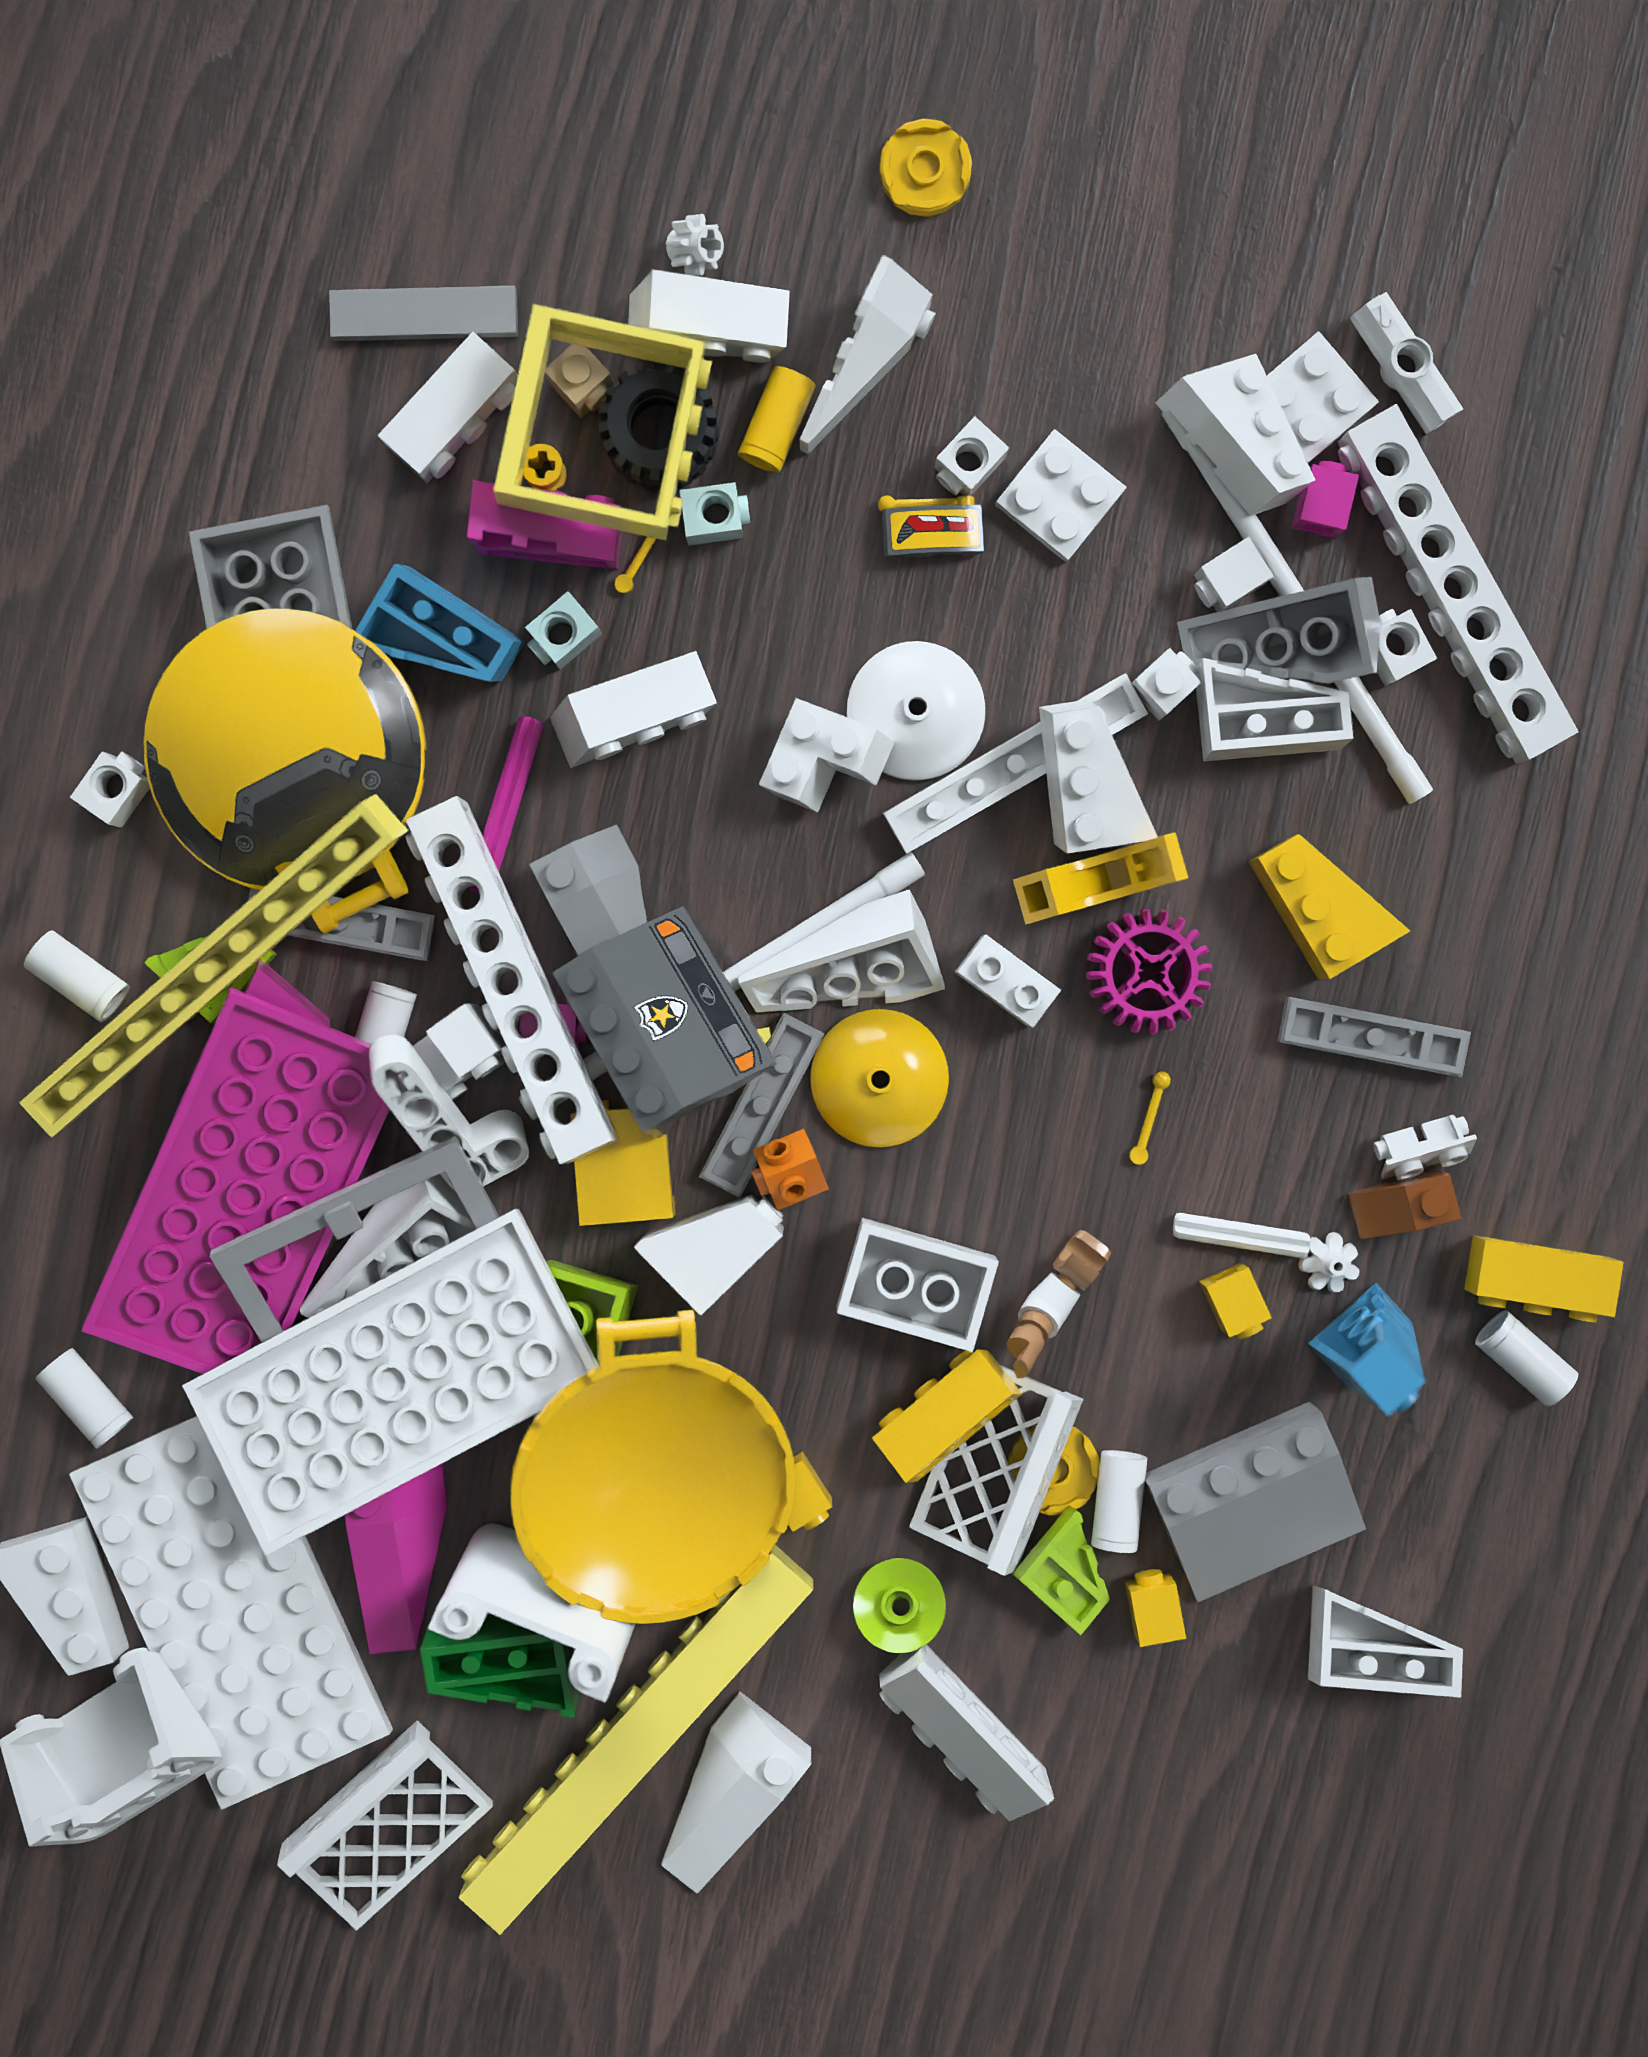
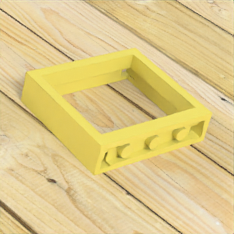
(615, 338)

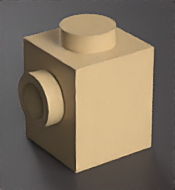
(579, 379)

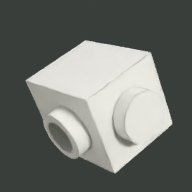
(1166, 682)

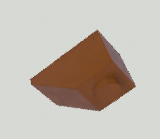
(1405, 1205)

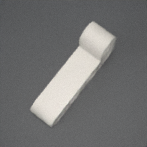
(491, 1144)

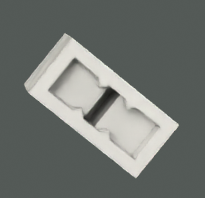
(1007, 981)

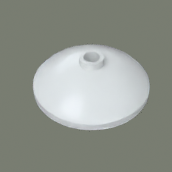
(954, 712)

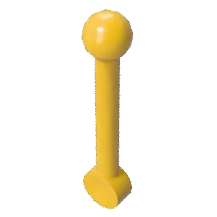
(888, 502)
(624, 582)
(1138, 1153)

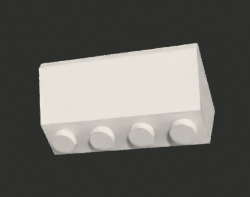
(966, 1732)

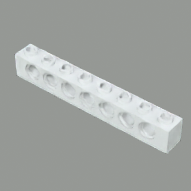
(1458, 559)
(429, 836)

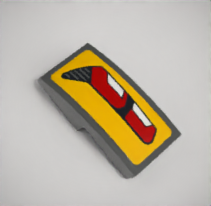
(932, 530)

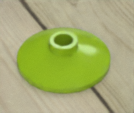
(875, 1600)

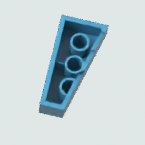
(1374, 1351)

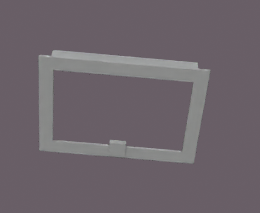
(340, 1213)

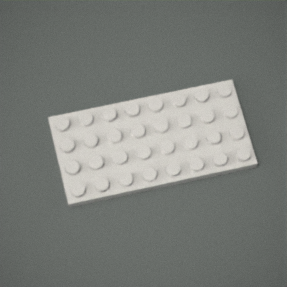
(391, 1381)
(237, 1628)

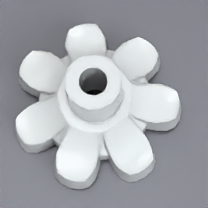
(1323, 1261)

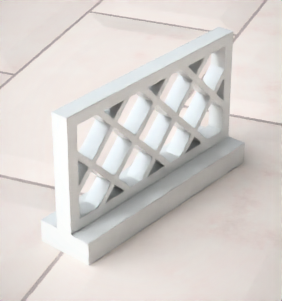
(1026, 1491)
(351, 1807)

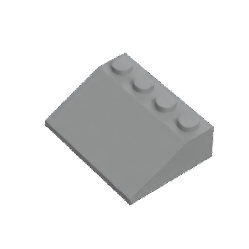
(270, 565)
(1255, 1500)

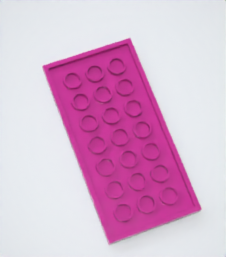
(262, 1130)

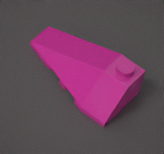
(394, 1558)

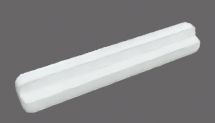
(1241, 1235)

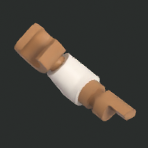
(1054, 1298)

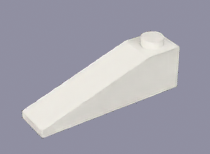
(886, 325)
(864, 954)
(392, 1238)
(737, 1784)

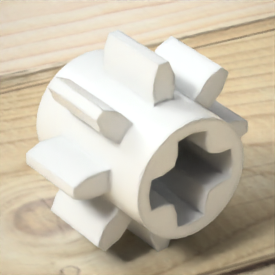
(694, 245)

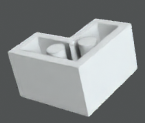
(817, 745)
(461, 1048)

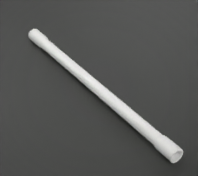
(1399, 763)
(883, 884)

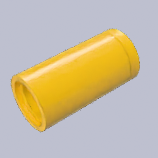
(776, 419)

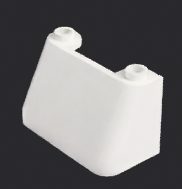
(501, 1581)
(107, 1755)

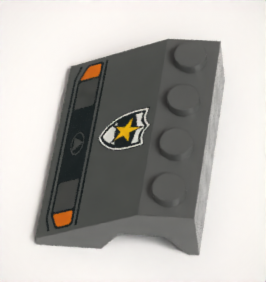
(664, 1020)

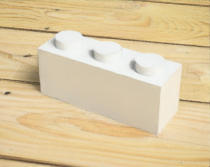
(450, 408)

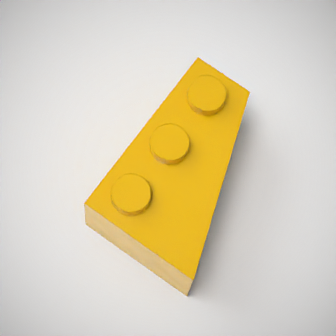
(1323, 907)

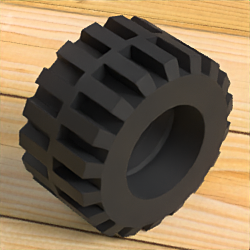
(632, 397)

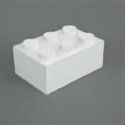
(917, 1284)

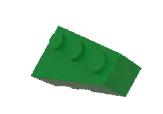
(501, 1665)

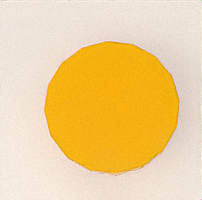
(925, 167)
(1074, 1476)

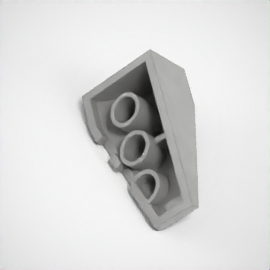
(593, 888)

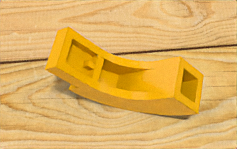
(1100, 878)

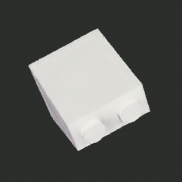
(712, 1248)

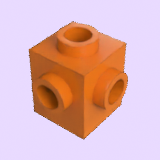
(788, 1170)

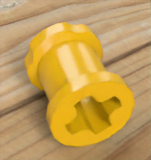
(553, 479)

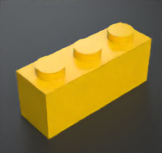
(1543, 1278)
(945, 1414)

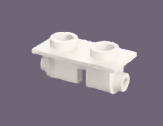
(1442, 1144)

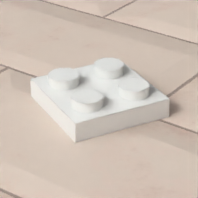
(1319, 395)
(1060, 495)

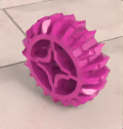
(1163, 988)

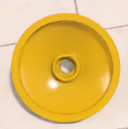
(873, 1043)

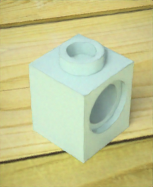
(698, 499)
(567, 611)

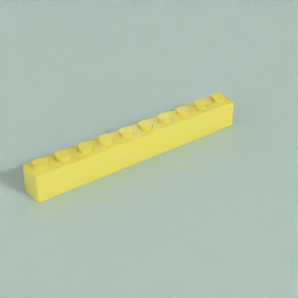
(214, 965)
(631, 1742)

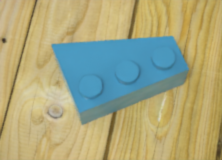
(433, 627)

